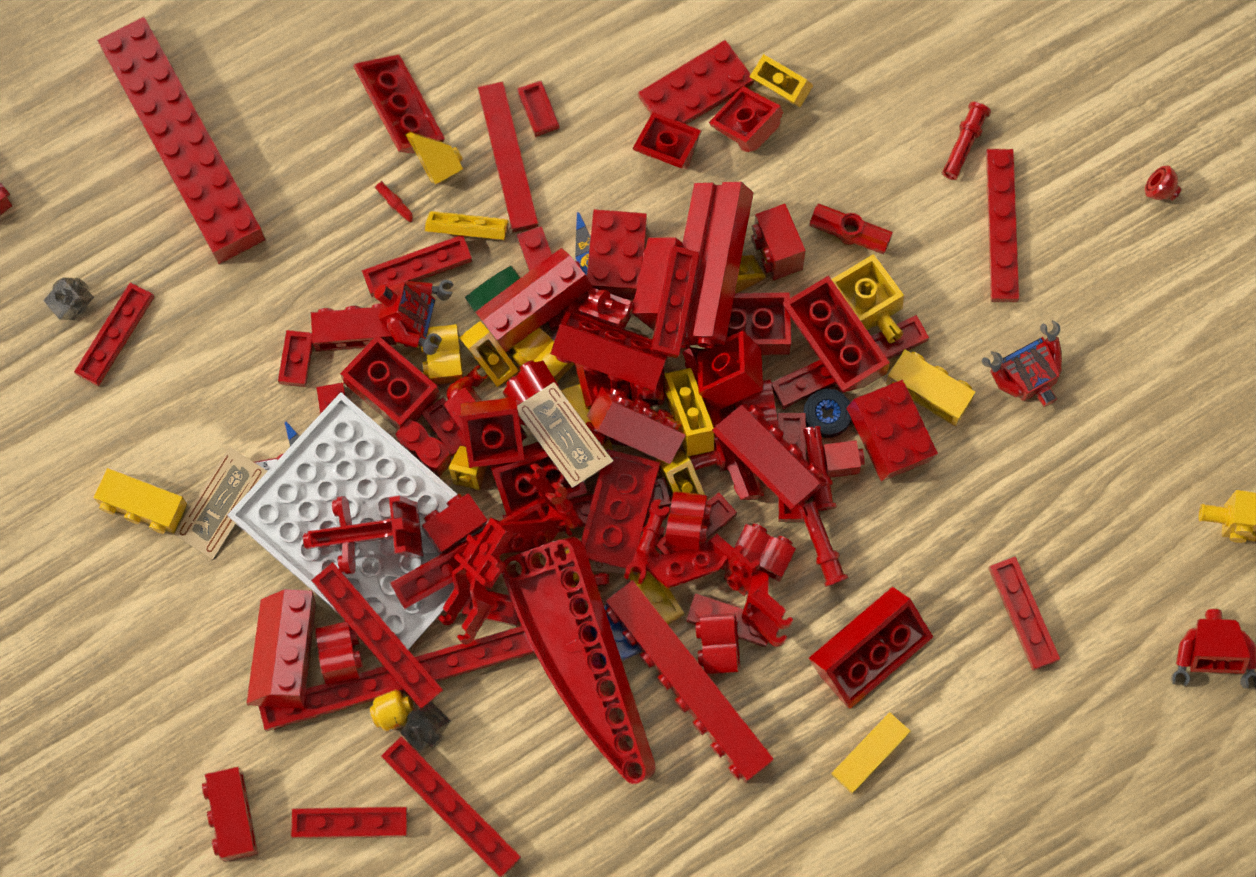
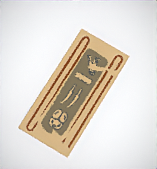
(563, 434)
(207, 519)

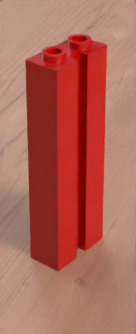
(718, 232)

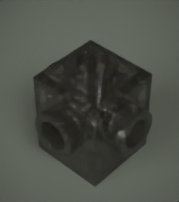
(69, 298)
(420, 730)

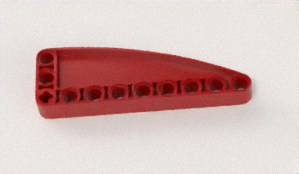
(562, 639)

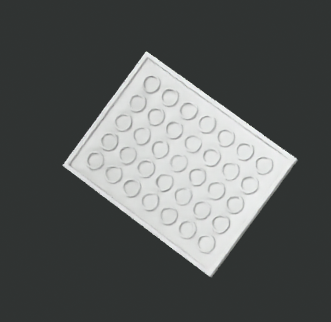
(359, 460)

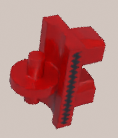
(607, 307)

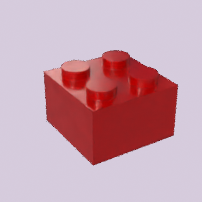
(778, 242)
(730, 371)
(492, 432)

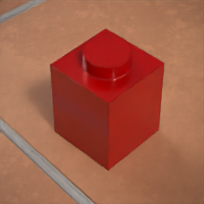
(843, 459)

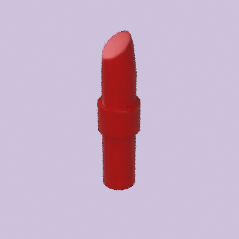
(394, 201)

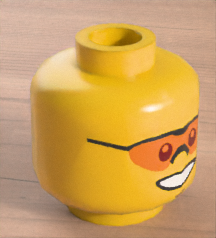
(391, 710)

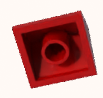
(668, 141)

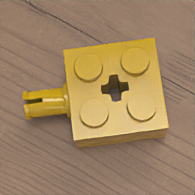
(872, 296)
(1236, 516)

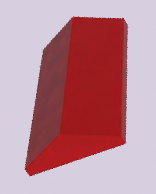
(397, 100)

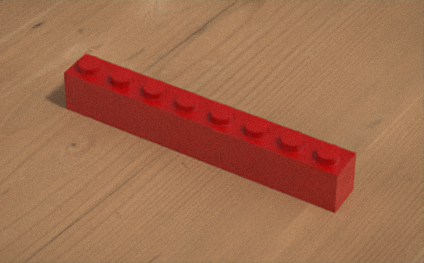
(689, 682)

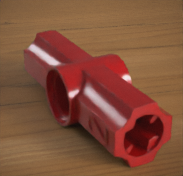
(834, 223)

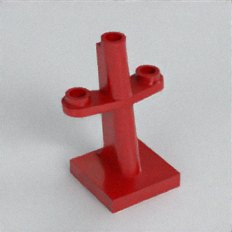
(401, 527)

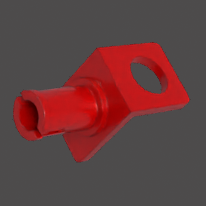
(710, 458)

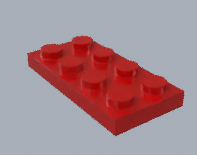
(697, 85)
(619, 509)

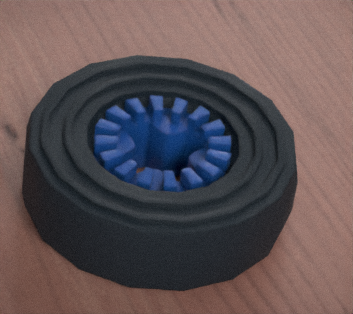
(825, 400)

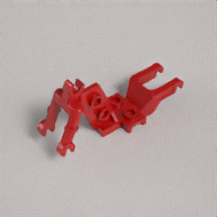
(481, 560)
(687, 565)

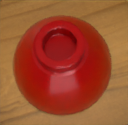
(1163, 184)

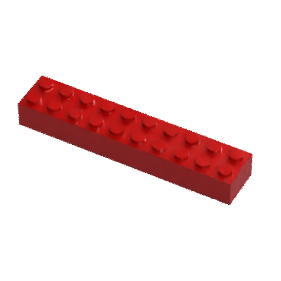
(181, 140)

